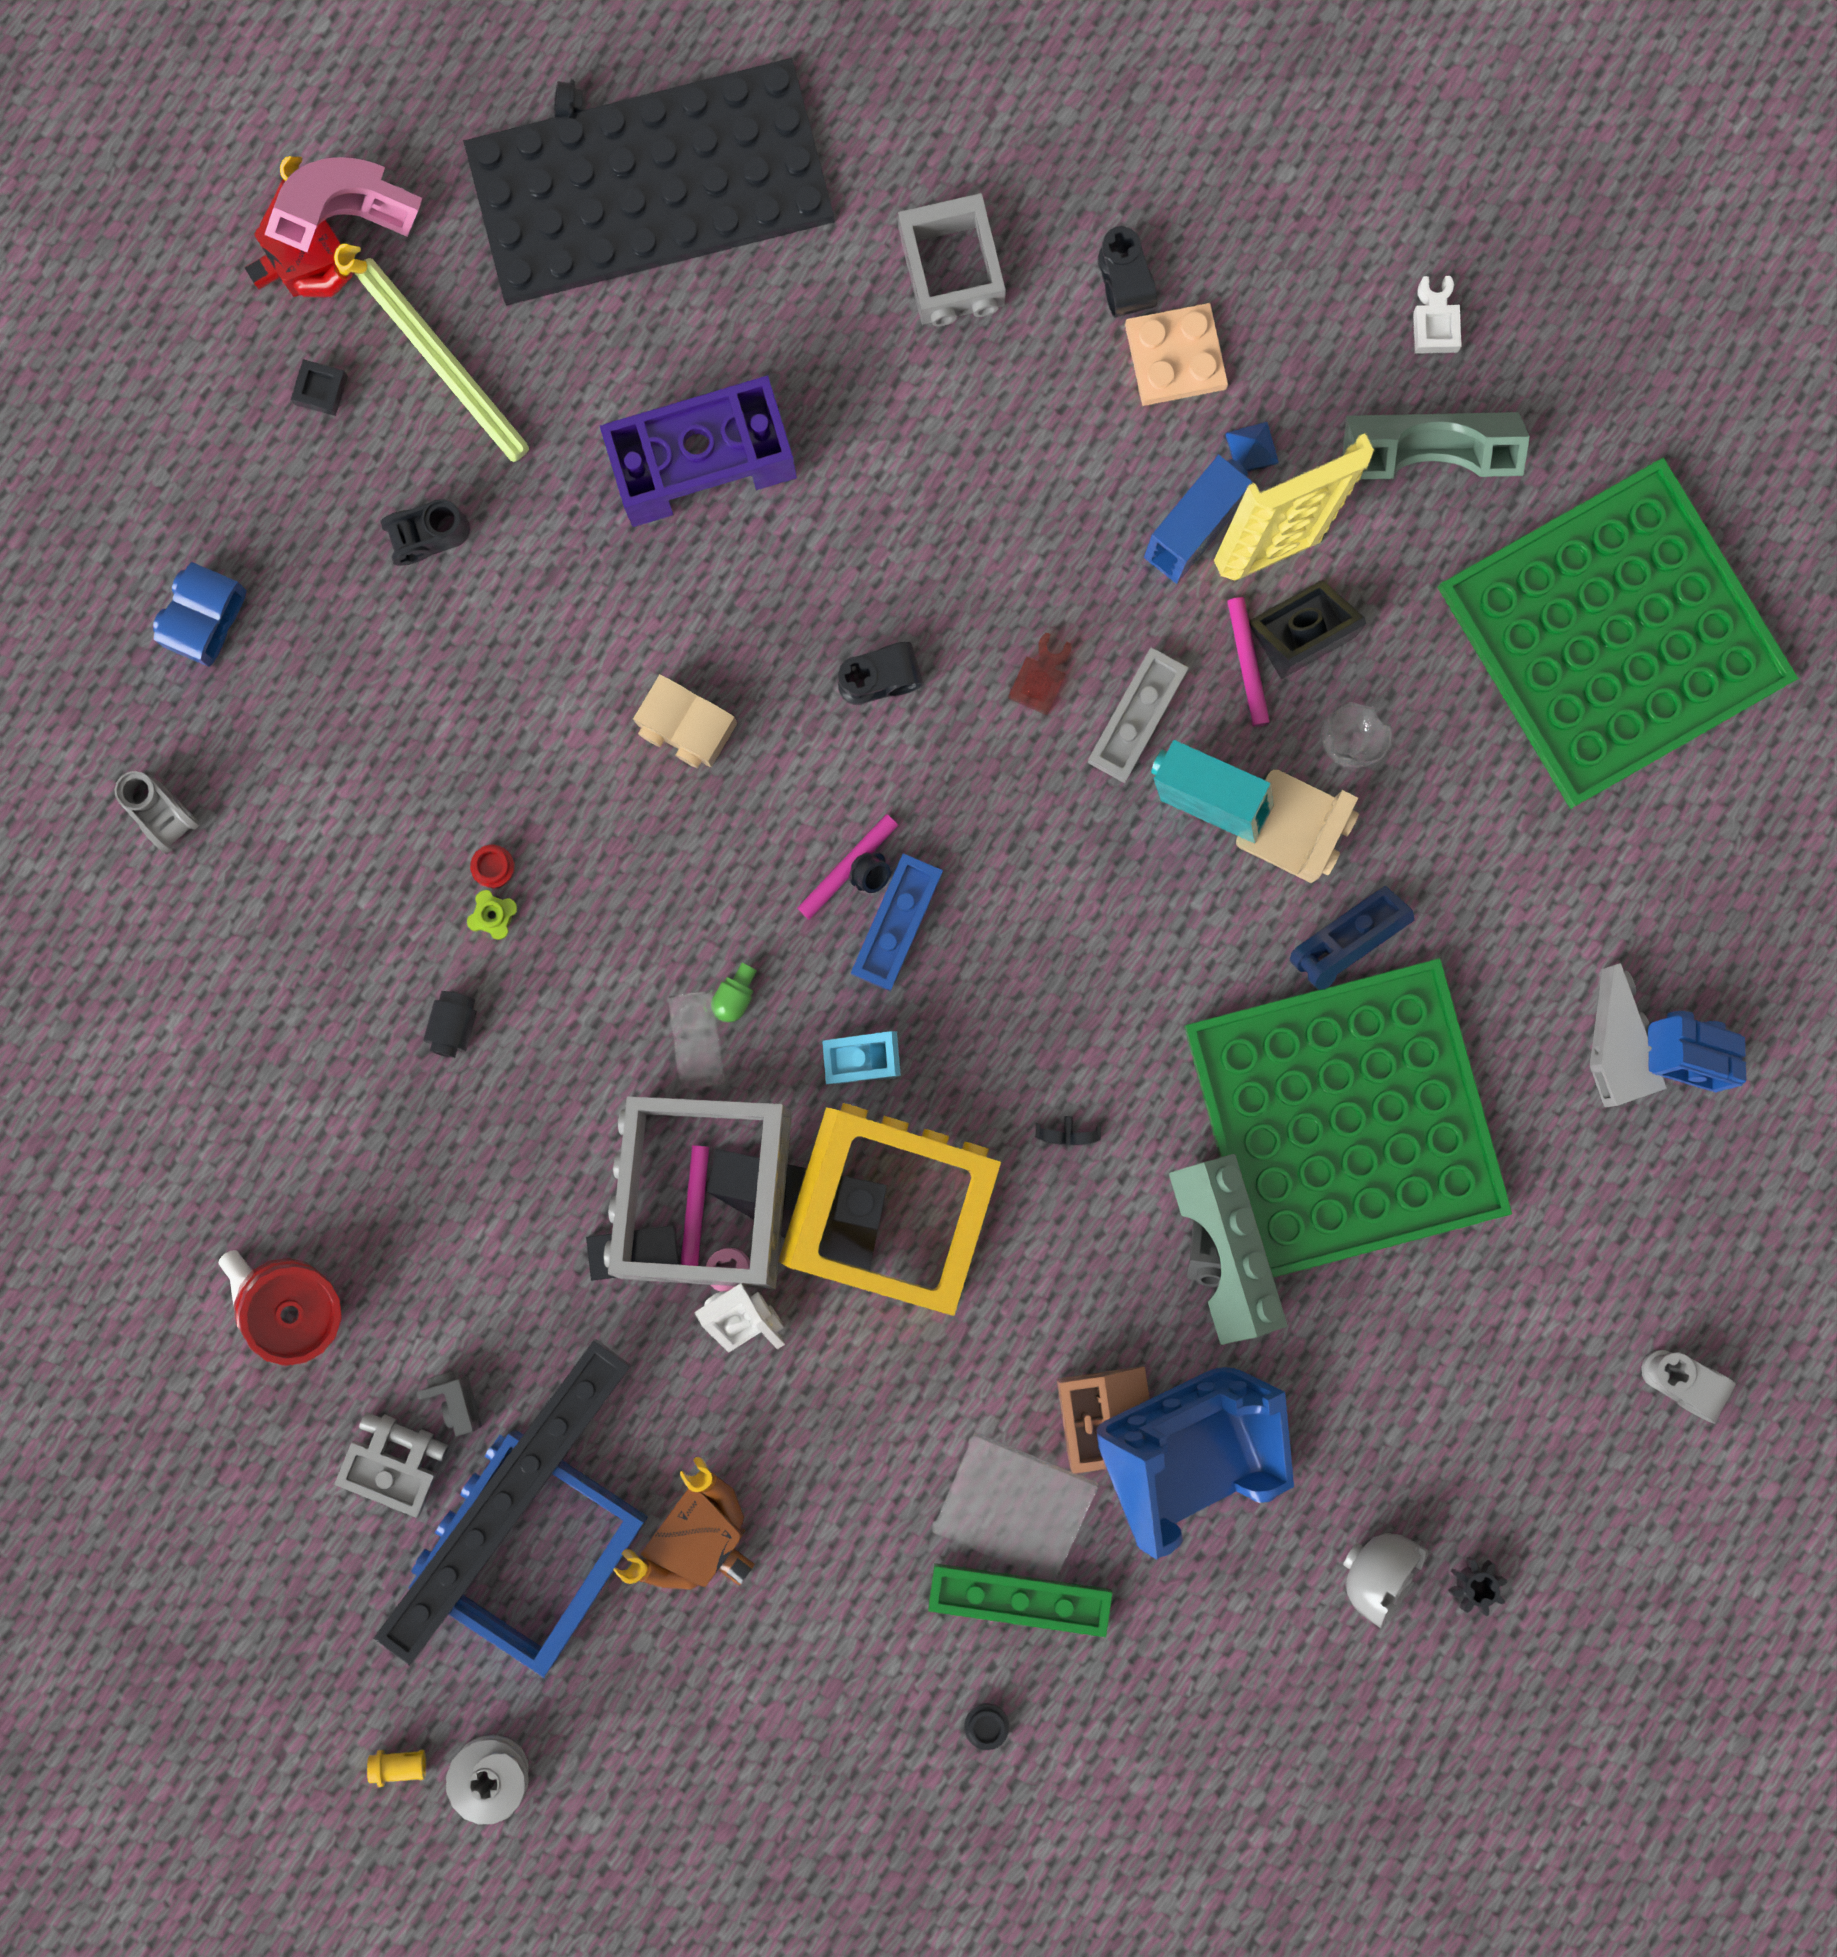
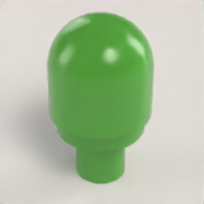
(734, 995)

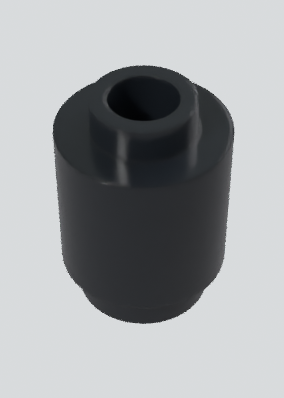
(450, 1024)

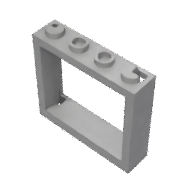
(768, 1198)

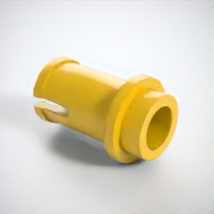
(396, 1767)

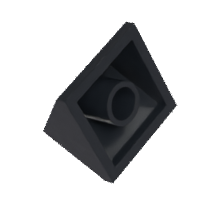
(1306, 627)

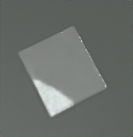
(1015, 1507)

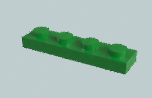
(1020, 1600)

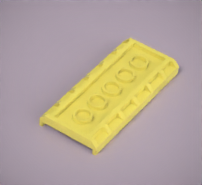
(1289, 515)

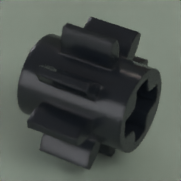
(1484, 1575)

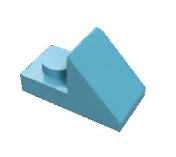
(861, 1058)

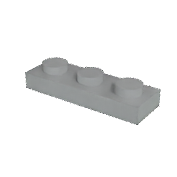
(1137, 715)

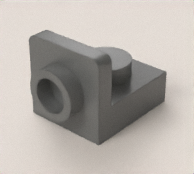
(1204, 1258)
(460, 1406)

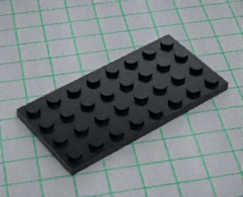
(649, 181)

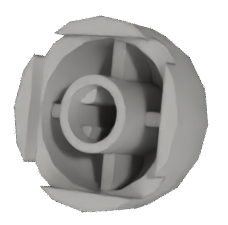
(1382, 1575)

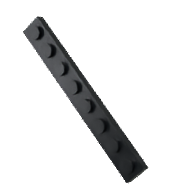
(502, 1502)

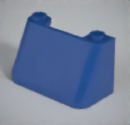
(1195, 1449)

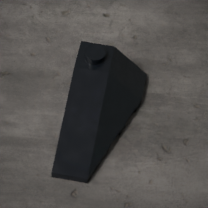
(852, 1220)

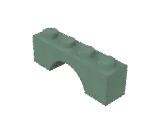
(1478, 441)
(1247, 1295)

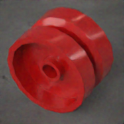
(304, 1331)

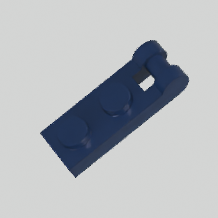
(1351, 937)

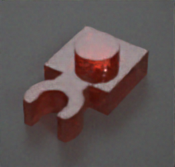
(1039, 680)

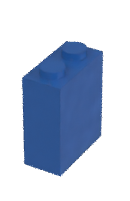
(1198, 518)

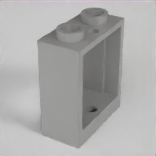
(941, 220)

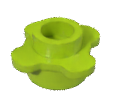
(499, 925)

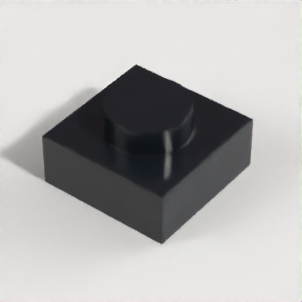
(319, 387)

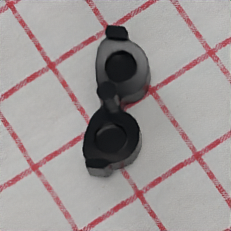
(1067, 1137)

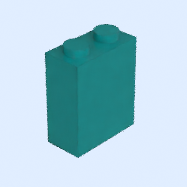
(1213, 790)

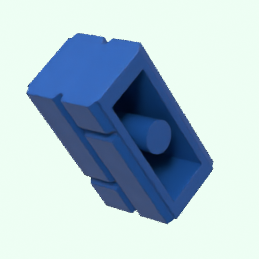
(1696, 1052)

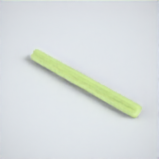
(443, 361)

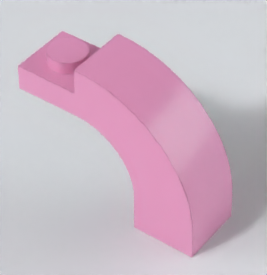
(338, 188)

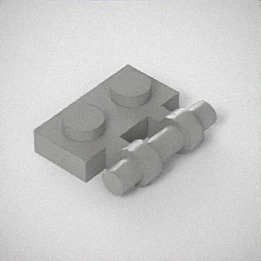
(388, 1478)

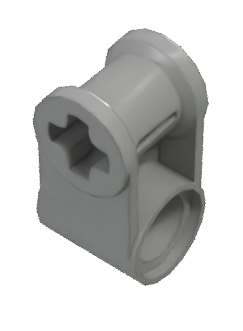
(160, 815)
(1692, 1385)

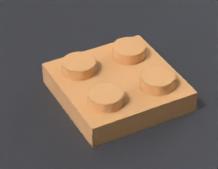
(1176, 354)

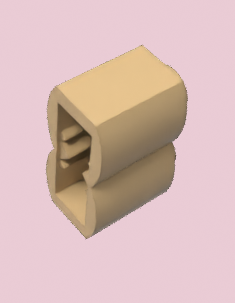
(685, 722)

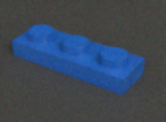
(896, 922)

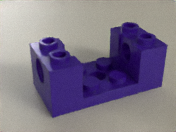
(743, 442)

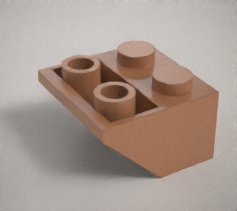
(1089, 1402)

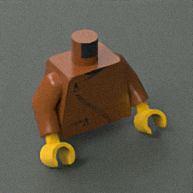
(694, 1538)

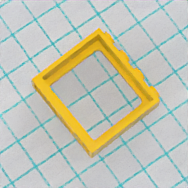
(820, 1185)

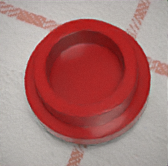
(492, 866)

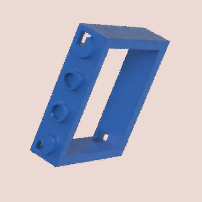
(494, 1629)

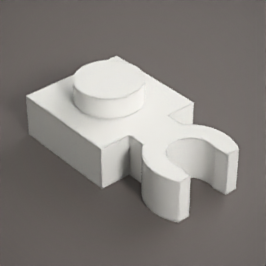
(1436, 324)

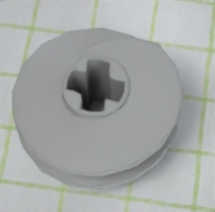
(502, 1761)

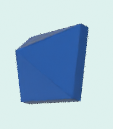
(1252, 447)

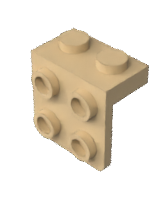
(1302, 827)

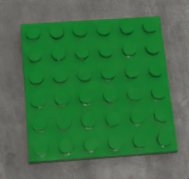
(1617, 632)
(1351, 1117)

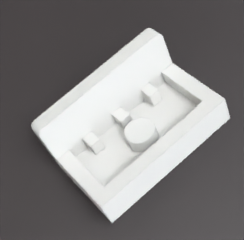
(739, 1316)

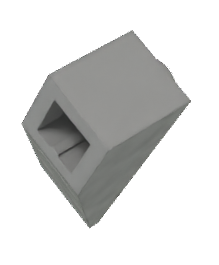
(1621, 1042)

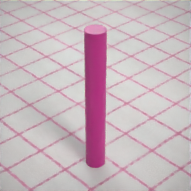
(1248, 662)
(840, 873)
(695, 1205)

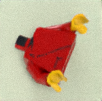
(311, 273)

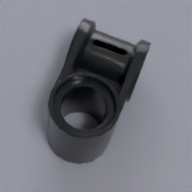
(1126, 279)
(416, 532)
(885, 674)

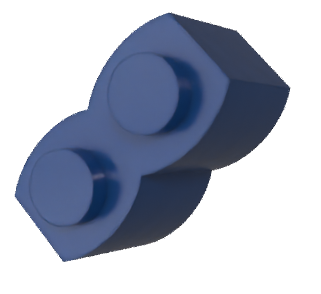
(199, 614)

